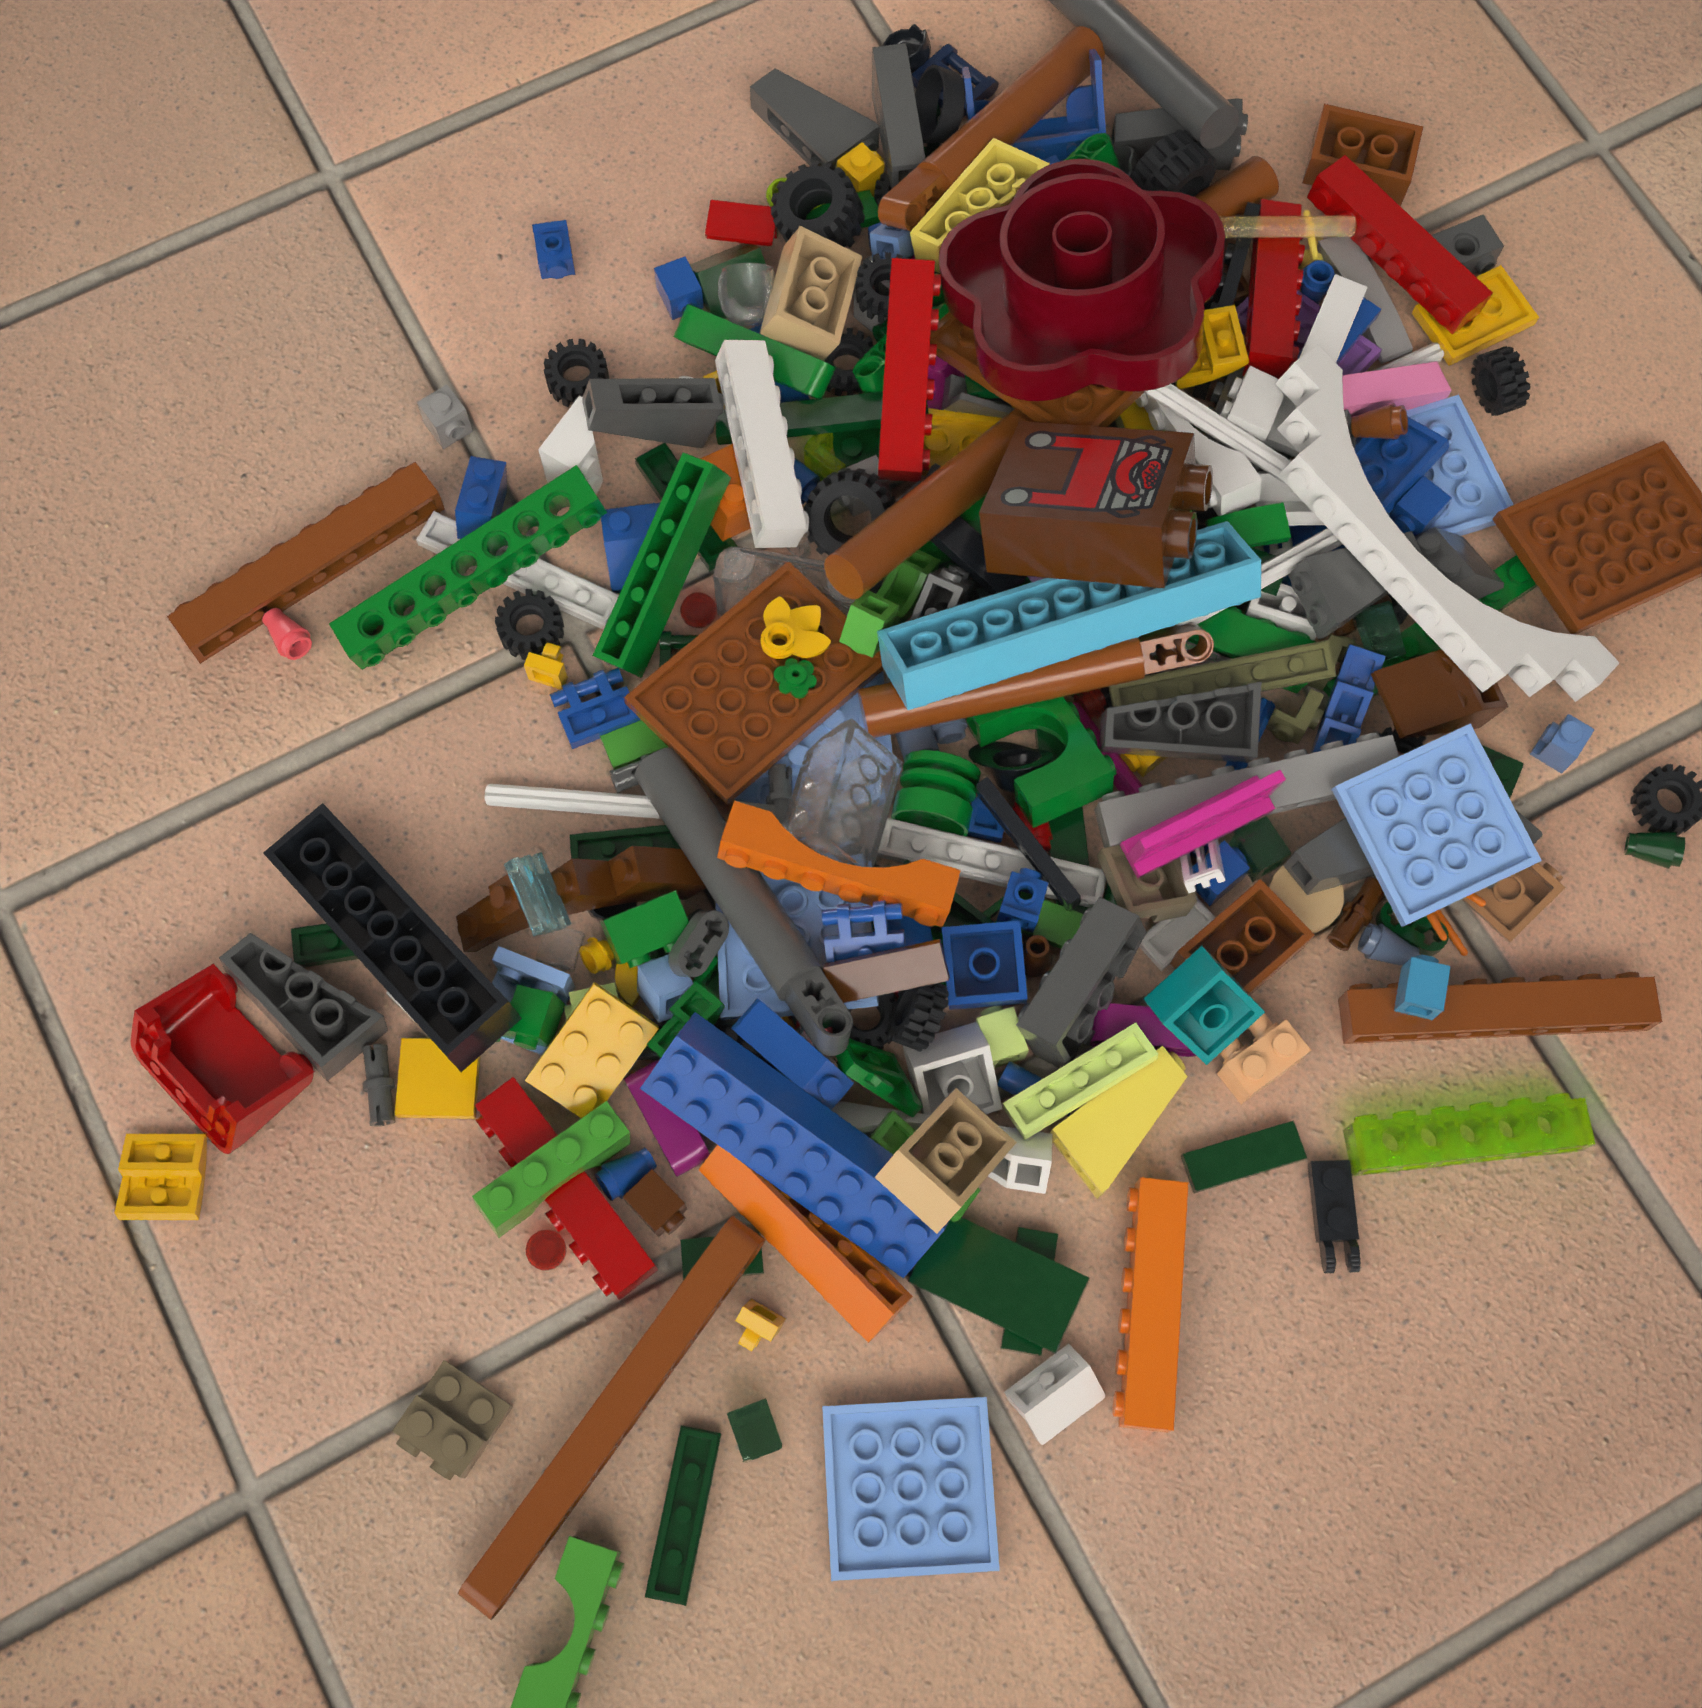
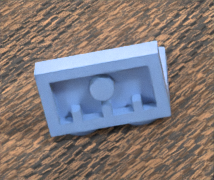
(523, 971)

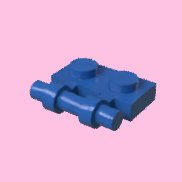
(597, 716)
(852, 944)

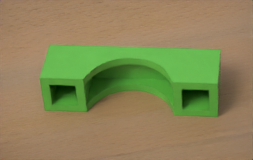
(888, 607)
(527, 1184)
(586, 1575)

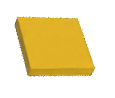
(432, 1084)

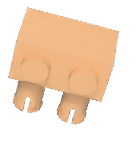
(1256, 1066)

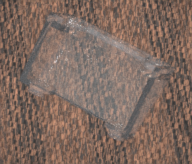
(744, 568)

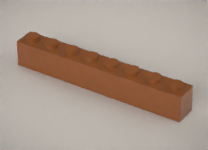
(306, 561)
(1506, 1009)

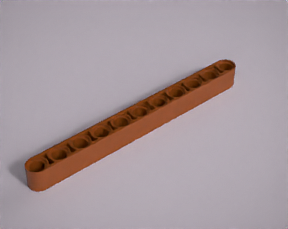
(610, 1418)

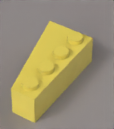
(984, 185)

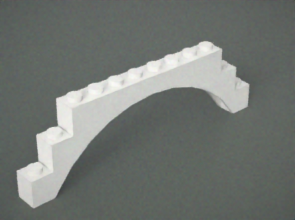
(1469, 632)

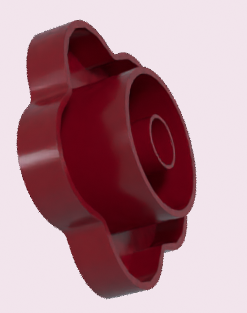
(1084, 282)

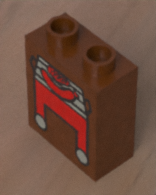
(1094, 504)

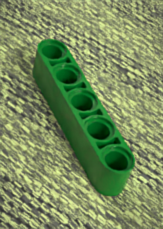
(791, 366)

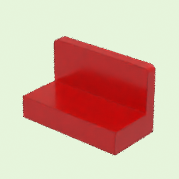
(740, 223)

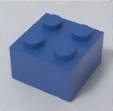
(985, 965)

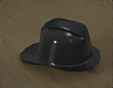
(1009, 761)

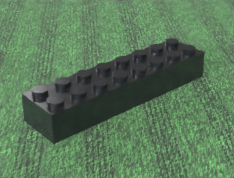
(393, 937)

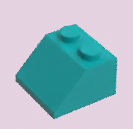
(1203, 1005)

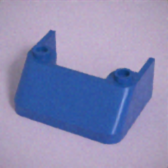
(1059, 134)

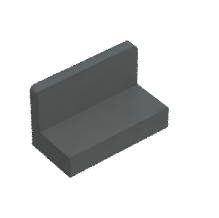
(957, 400)

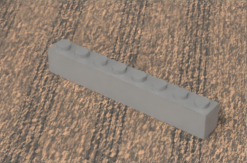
(1306, 783)

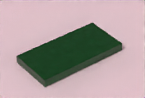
(1001, 1283)

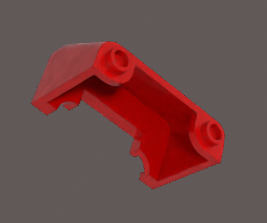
(215, 1059)

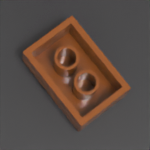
(1376, 144)
(1251, 937)

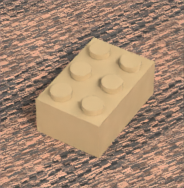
(811, 294)
(945, 1160)

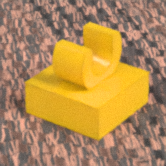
(548, 667)
(759, 1323)

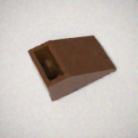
(1434, 696)

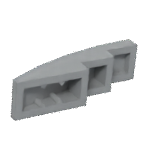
(1352, 263)

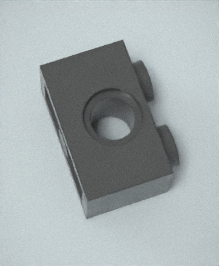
(1472, 244)

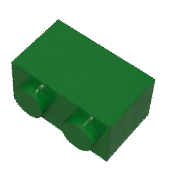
(645, 929)

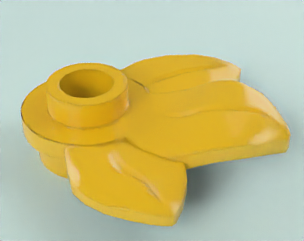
(795, 627)

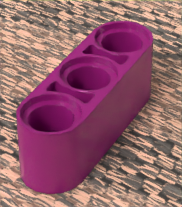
(1120, 1016)
(676, 1138)

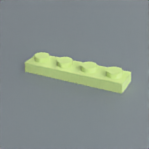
(1080, 1081)

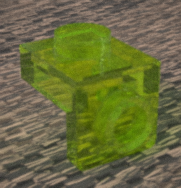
(818, 455)

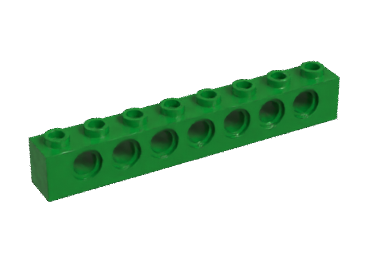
(449, 568)

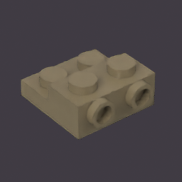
(1154, 894)
(451, 1421)

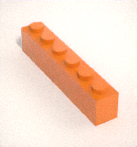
(829, 1261)
(1153, 1305)

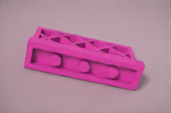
(1201, 824)

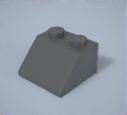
(1459, 562)

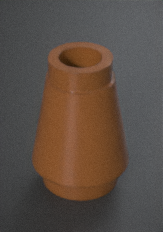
(1383, 423)

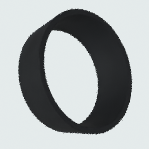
(927, 99)

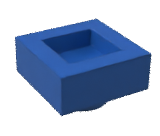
(983, 823)

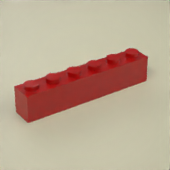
(1400, 245)
(1274, 297)
(906, 370)
(575, 1204)

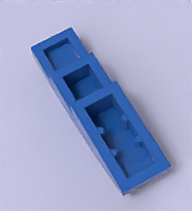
(1349, 698)

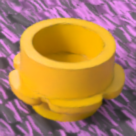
(596, 955)

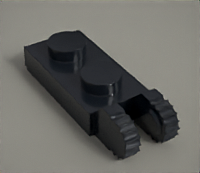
(1334, 1212)

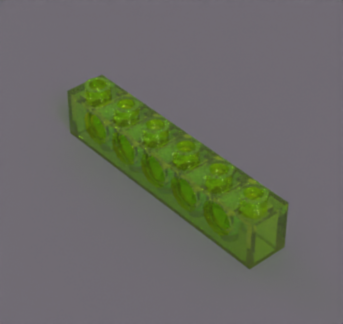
(1567, 1118)

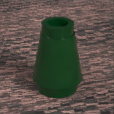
(1657, 848)

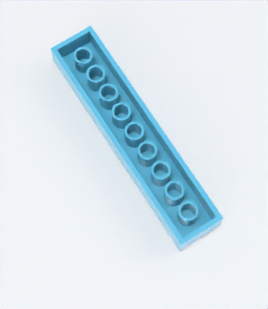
(1060, 620)

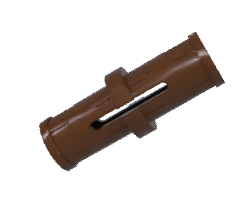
(1356, 914)

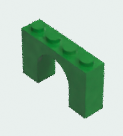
(1068, 782)

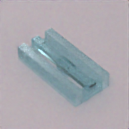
(540, 891)

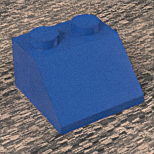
(623, 536)

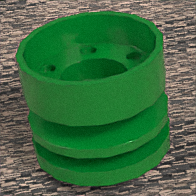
(937, 791)

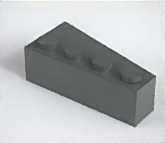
(1194, 726)
(1081, 983)
(308, 1011)

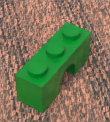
(539, 1015)

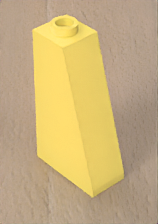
(1112, 1125)

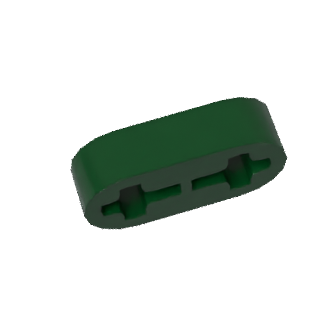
(1413, 932)

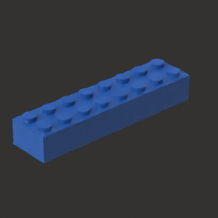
(788, 1140)

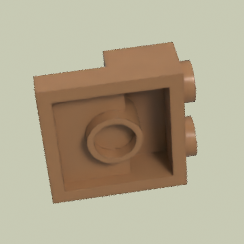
(1518, 899)

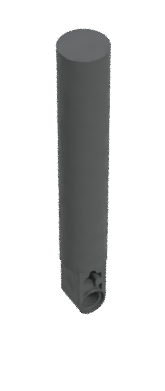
(1156, 69)
(746, 901)

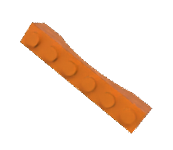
(760, 842)

